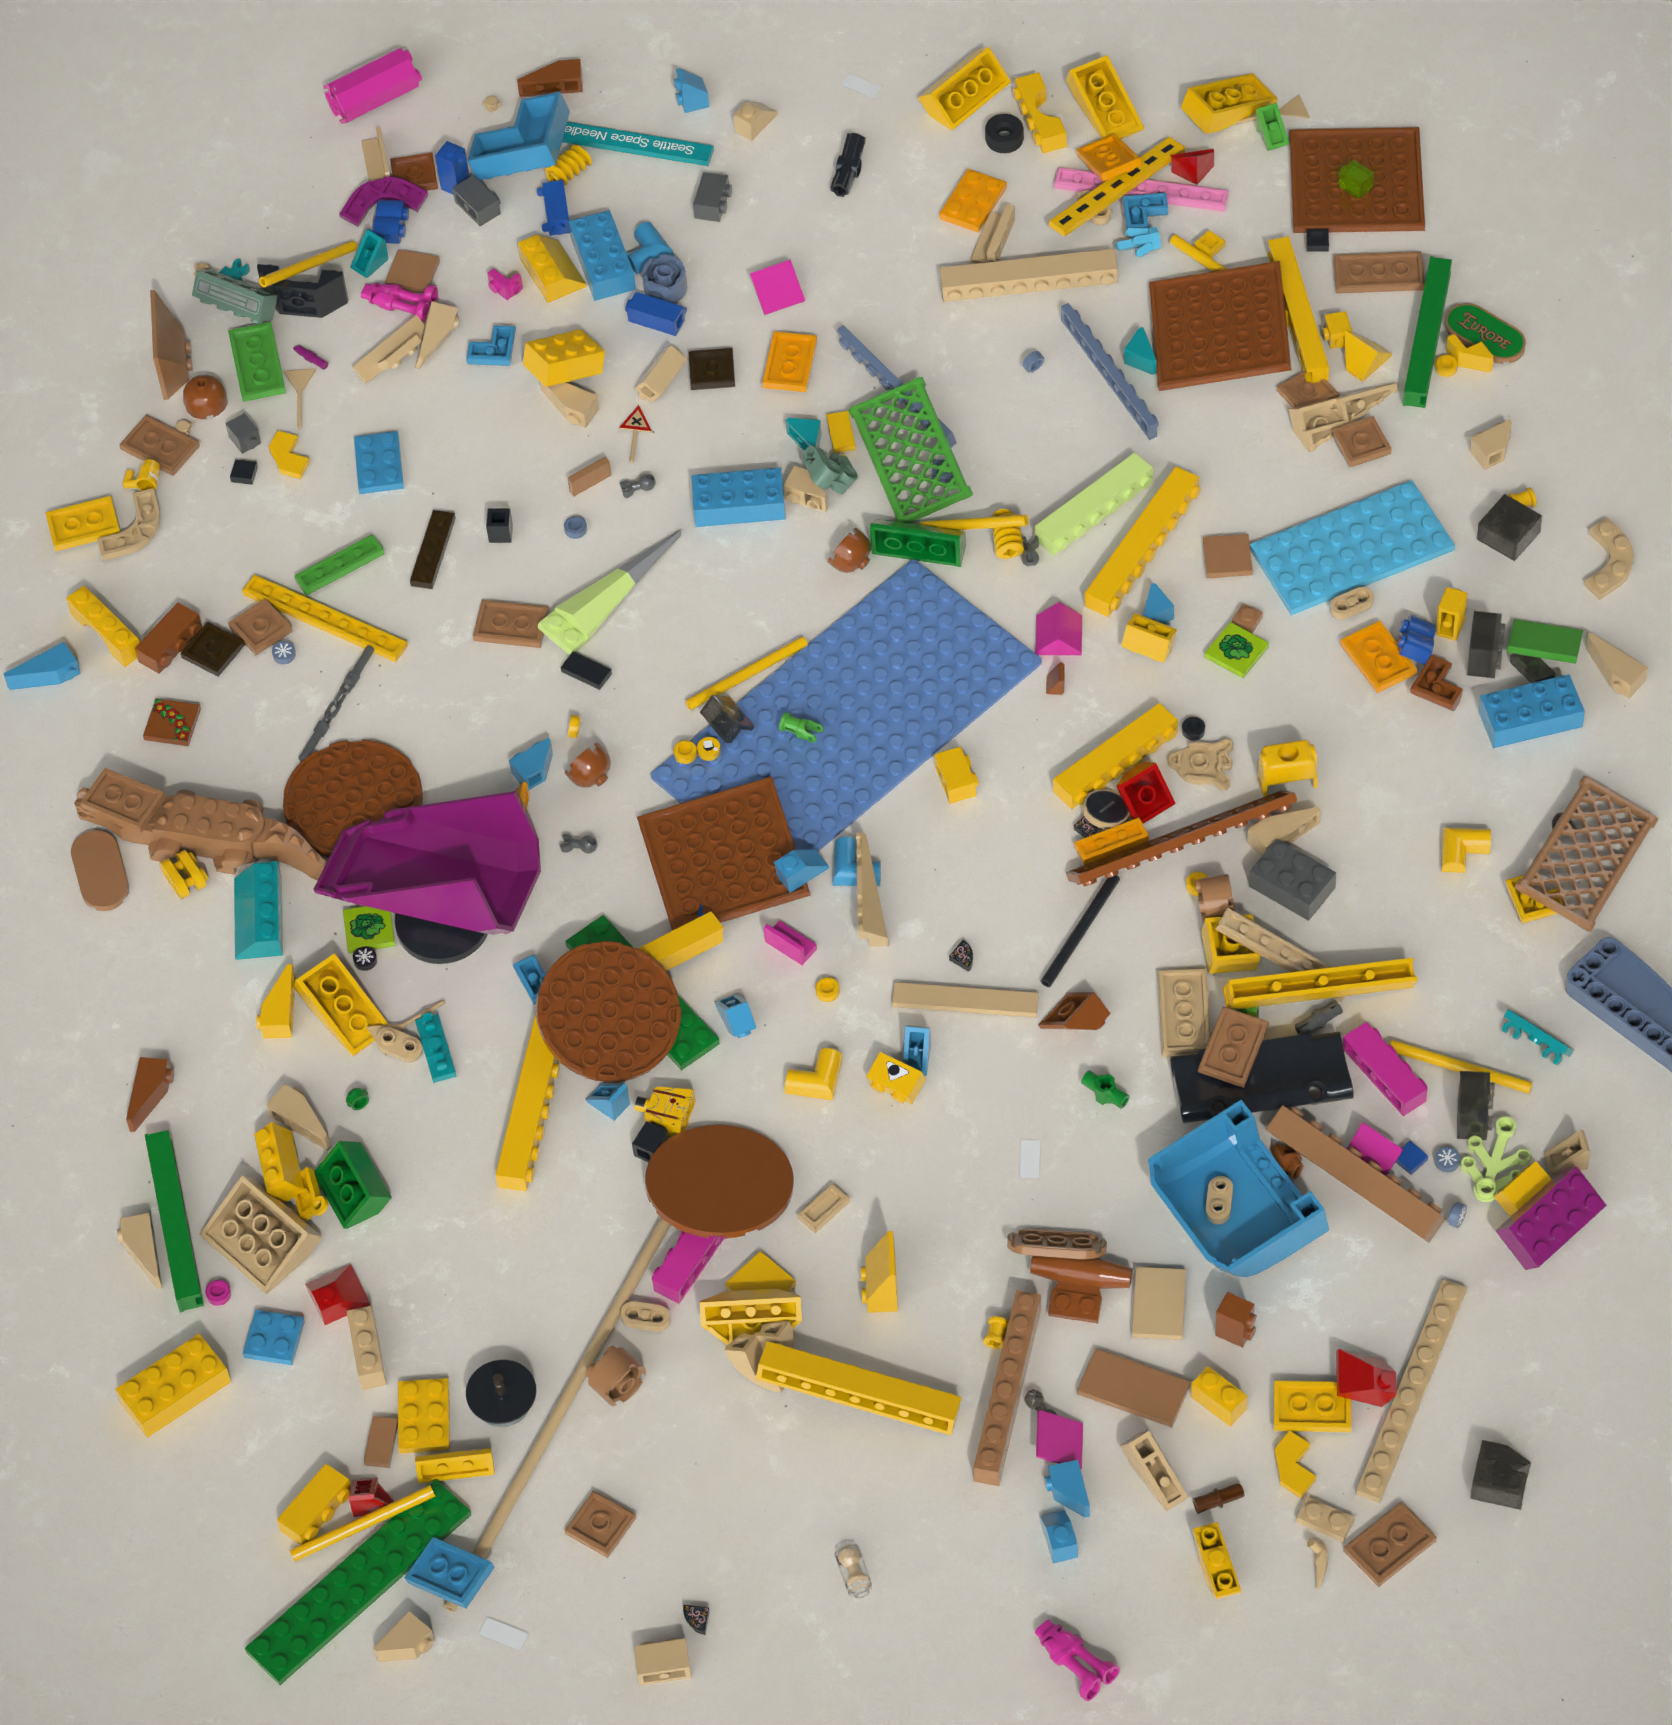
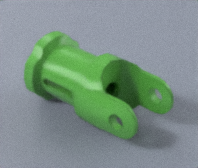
(800, 727)

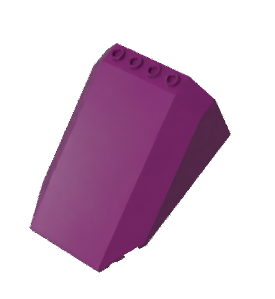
(441, 863)

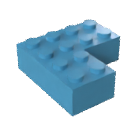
(527, 145)

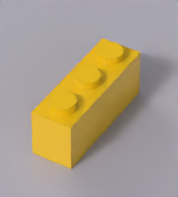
(279, 1162)
(314, 1505)

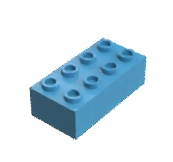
(602, 255)
(738, 497)
(1531, 711)

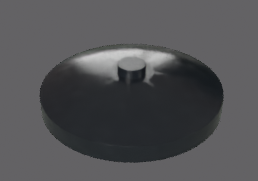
(436, 941)

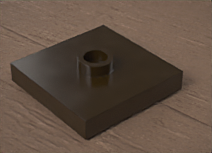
(711, 369)
(212, 649)

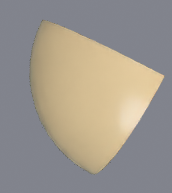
(747, 1350)

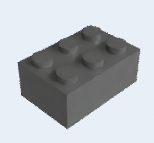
(1292, 879)

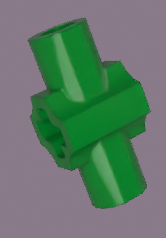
(1105, 1089)

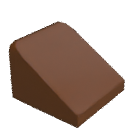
(1056, 680)

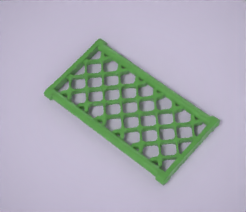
(877, 402)

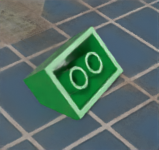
(351, 1184)

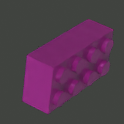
(1551, 1218)

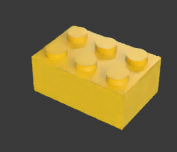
(563, 357)

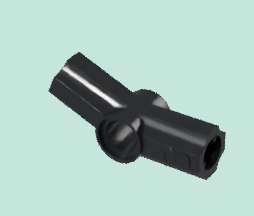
(848, 164)

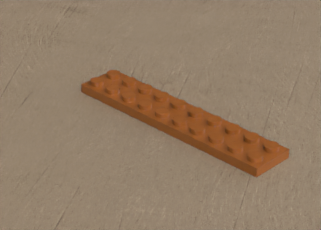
(1175, 840)

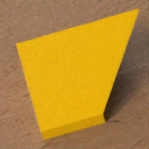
(1363, 355)

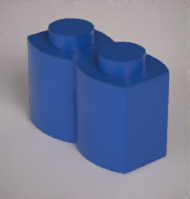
(390, 220)
(1416, 639)

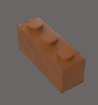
(168, 638)

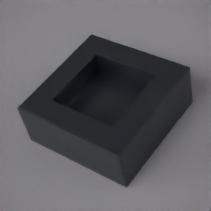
(1317, 240)
(243, 472)

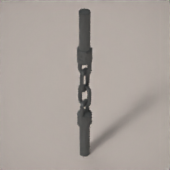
(350, 680)

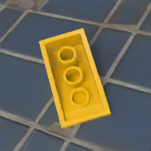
(1104, 98)
(1216, 111)
(339, 1003)

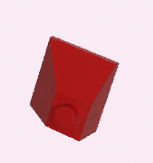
(1145, 791)
(337, 1294)
(1364, 1378)

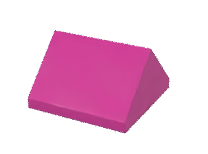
(1058, 631)

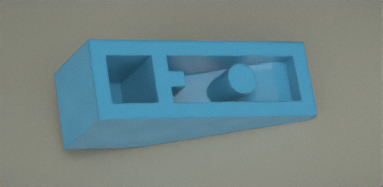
(46, 669)

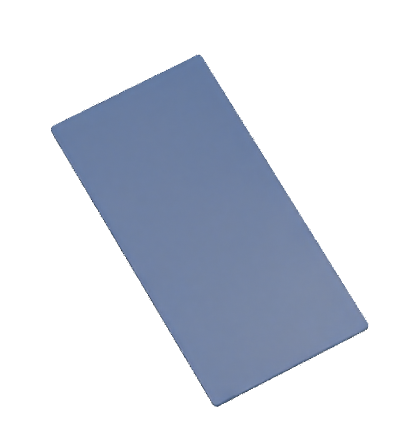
(886, 688)

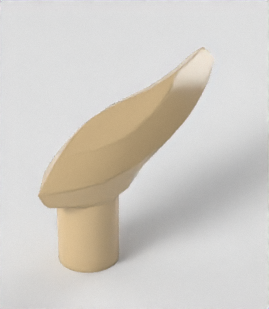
(1321, 1559)

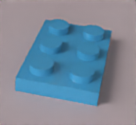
(378, 462)
(449, 1572)

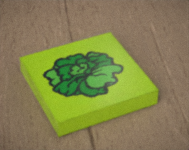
(1236, 650)
(368, 928)

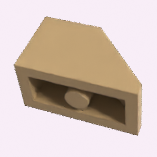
(752, 119)
(405, 1640)

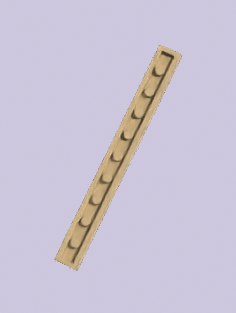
(1411, 1391)

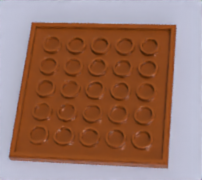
(1397, 188)
(1219, 326)
(720, 853)

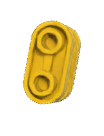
(187, 863)

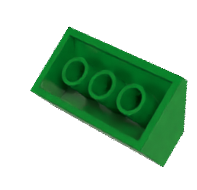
(917, 542)

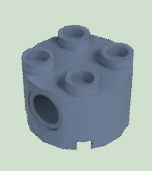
(665, 278)

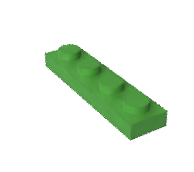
(339, 565)

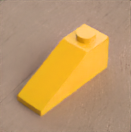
(278, 1007)

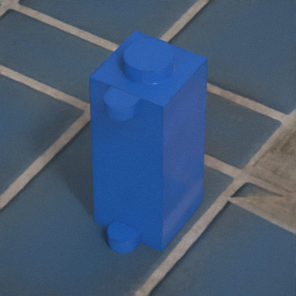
(451, 166)
(555, 207)
(655, 313)

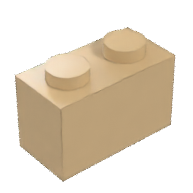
(662, 1661)

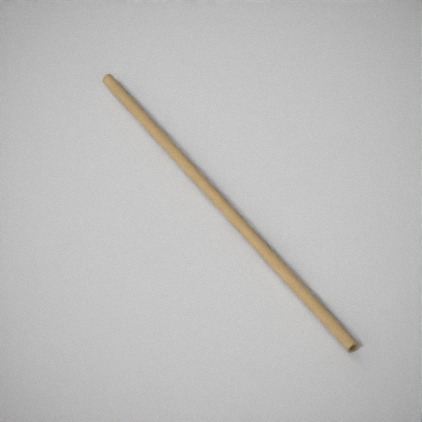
(568, 1395)

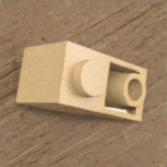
(1491, 445)
(802, 490)

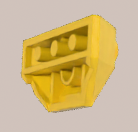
(744, 1311)

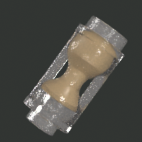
(848, 1557)

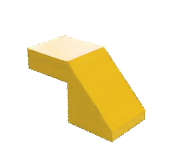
(1474, 357)

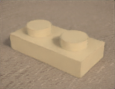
(1325, 1519)

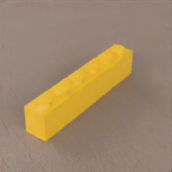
(1115, 755)

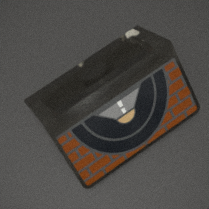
(725, 717)

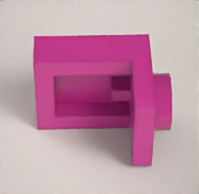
(504, 287)

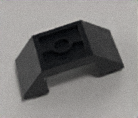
(308, 298)

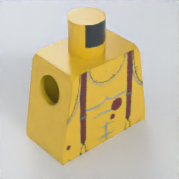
(668, 1108)

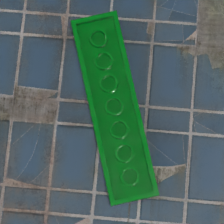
(693, 1036)

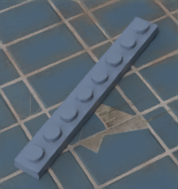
(1112, 375)
(886, 377)

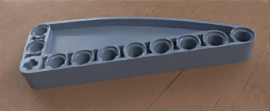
(1629, 987)

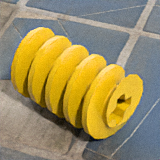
(569, 164)
(1007, 539)

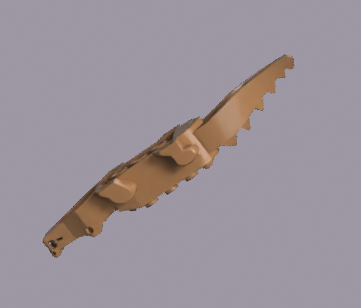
(215, 830)

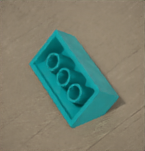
(258, 911)

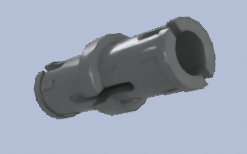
(1319, 1018)

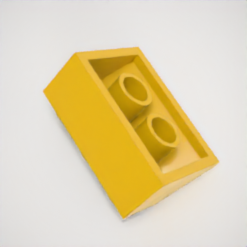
(549, 267)

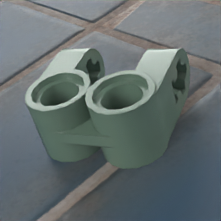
(829, 472)

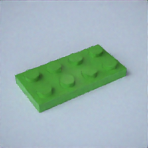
(256, 361)

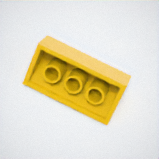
(965, 88)

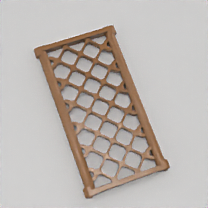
(1565, 910)

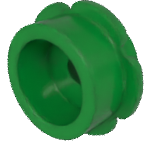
(357, 1098)

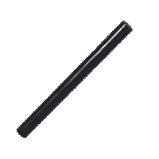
(1079, 931)

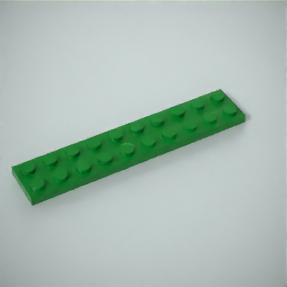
(355, 1584)

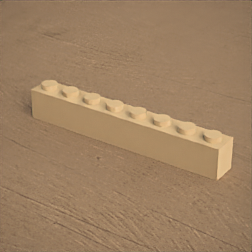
(1028, 275)

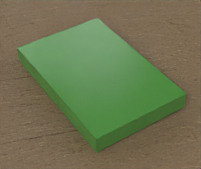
(1545, 641)

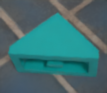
(370, 254)
(1140, 353)
(804, 432)

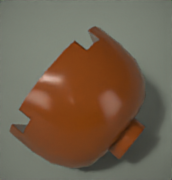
(204, 397)
(851, 553)
(590, 767)

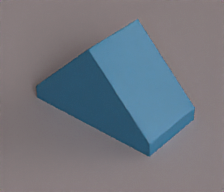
(1158, 606)
(917, 1047)
(610, 1099)

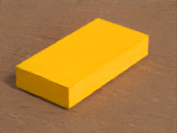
(841, 432)

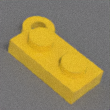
(310, 1200)

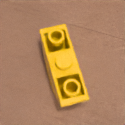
(1215, 1561)

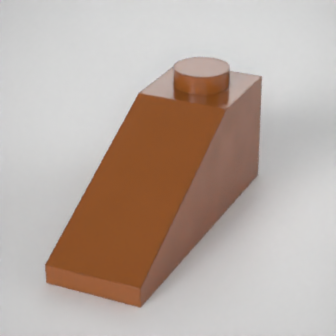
(560, 76)
(148, 1089)

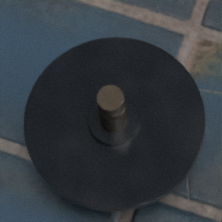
(501, 1392)

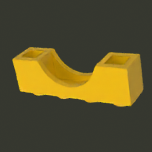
(1047, 130)
(92, 612)

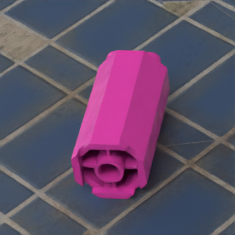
(372, 85)

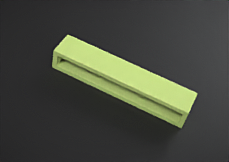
(1094, 504)

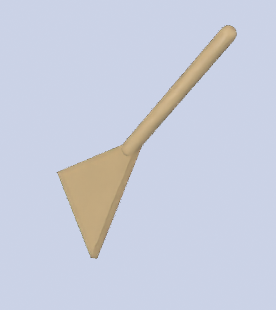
(1293, 108)
(299, 380)
(375, 1029)

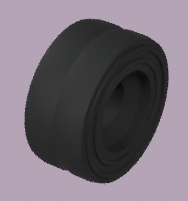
(1001, 123)

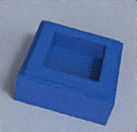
(1411, 1158)

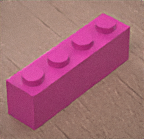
(1385, 1068)
(684, 1265)

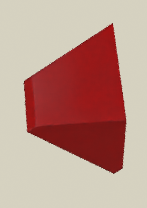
(1193, 165)
(367, 1496)

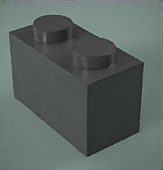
(712, 196)
(477, 200)

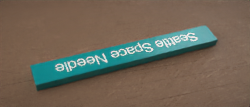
(638, 144)

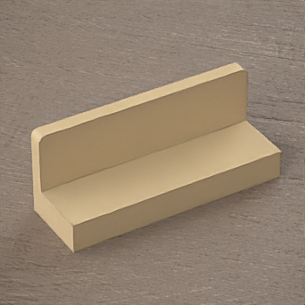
(375, 157)
(994, 236)

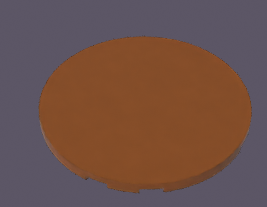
(346, 788)
(608, 1011)
(719, 1181)

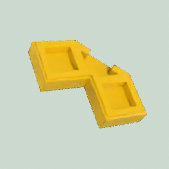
(287, 462)
(1291, 1474)

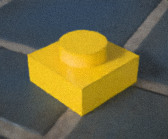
(1210, 244)

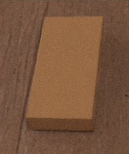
(589, 476)
(381, 1442)

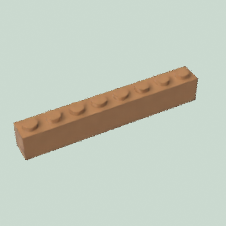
(1355, 1173)
(1007, 1388)

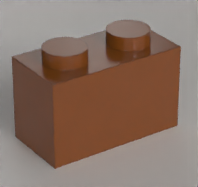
(1235, 1320)

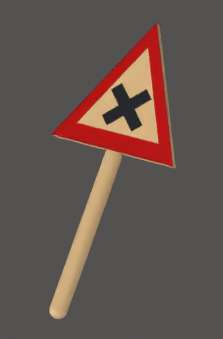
(635, 423)

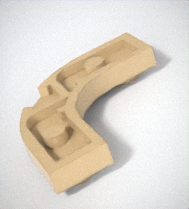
(138, 534)
(1620, 559)

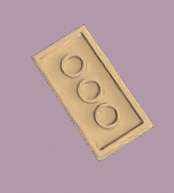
(1183, 1011)

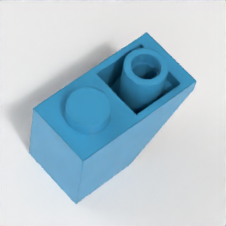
(691, 91)
(532, 764)

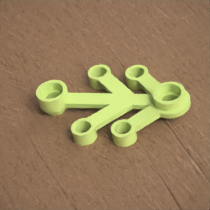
(1493, 1164)

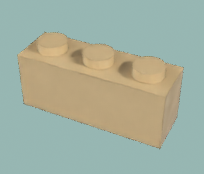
(366, 1348)

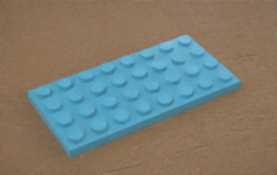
(1351, 547)

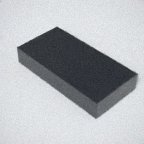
(586, 670)

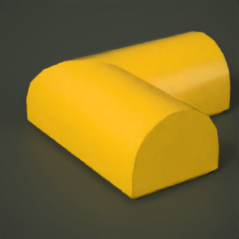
(1458, 842)
(1527, 907)
(819, 1083)

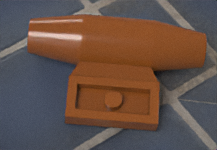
(1079, 1283)

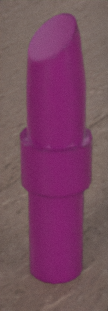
(311, 357)

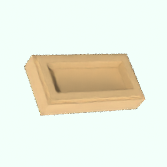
(823, 1208)

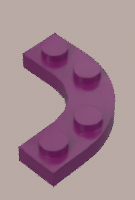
(386, 189)

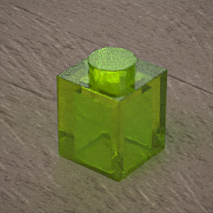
(1356, 179)

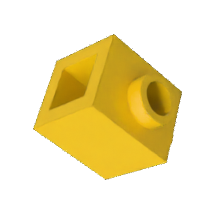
(1334, 329)

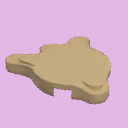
(1204, 763)

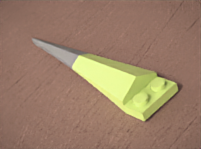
(581, 615)

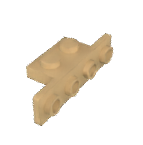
(391, 350)

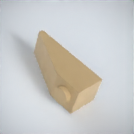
(437, 329)
(572, 402)
(1619, 669)
(1285, 827)
(295, 1113)
(140, 1244)
(1154, 1469)

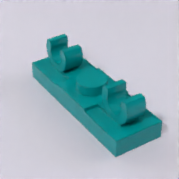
(1537, 1036)
(435, 1047)

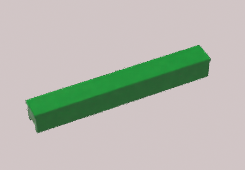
(1427, 332)
(174, 1221)

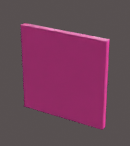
(777, 287)
(1375, 1148)
(1058, 1438)

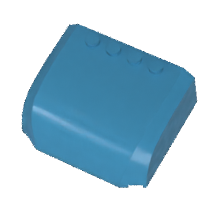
(1267, 1209)

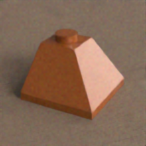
(1077, 1012)

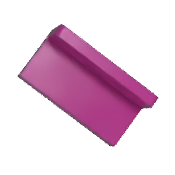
(789, 942)

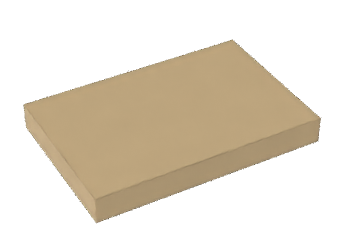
(1159, 1303)

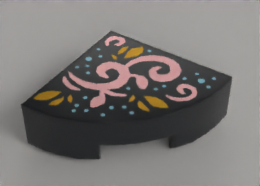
(1085, 828)
(962, 956)
(697, 1617)

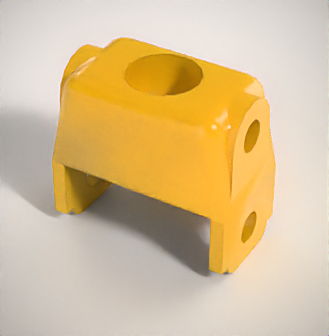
(1286, 764)

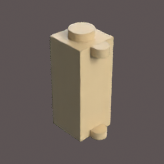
(660, 374)

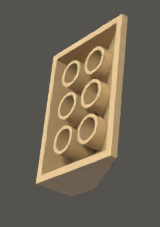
(259, 1234)

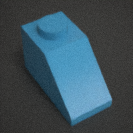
(799, 868)
(736, 1015)
(1068, 1487)
(1059, 1536)

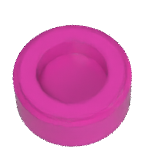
(218, 1292)

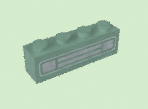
(234, 296)

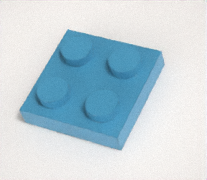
(273, 1337)

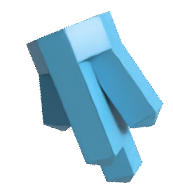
(1143, 238)

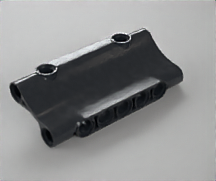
(1279, 1077)

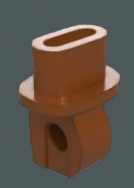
(1288, 1160)

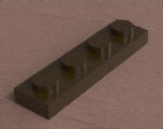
(432, 549)

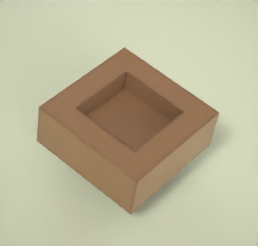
(1247, 618)

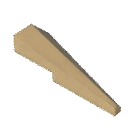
(1316, 420)
(869, 909)

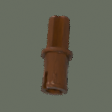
(1218, 1498)

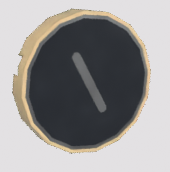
(1105, 809)

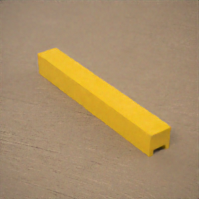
(1300, 315)
(686, 941)
(1319, 984)

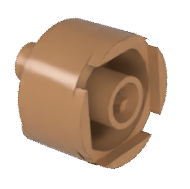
(1214, 896)
(615, 1375)

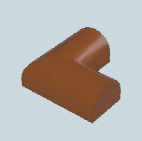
(1433, 688)

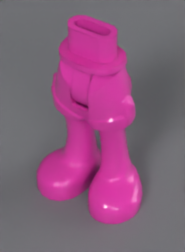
(390, 296)
(1063, 1649)

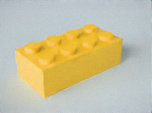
(173, 1385)

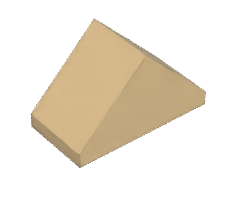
(1569, 1153)

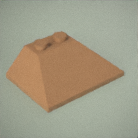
(169, 348)

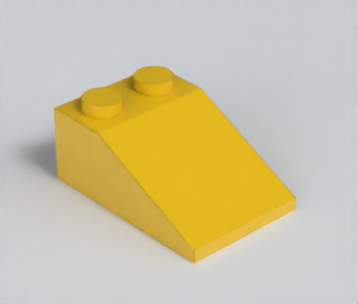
(880, 1277)

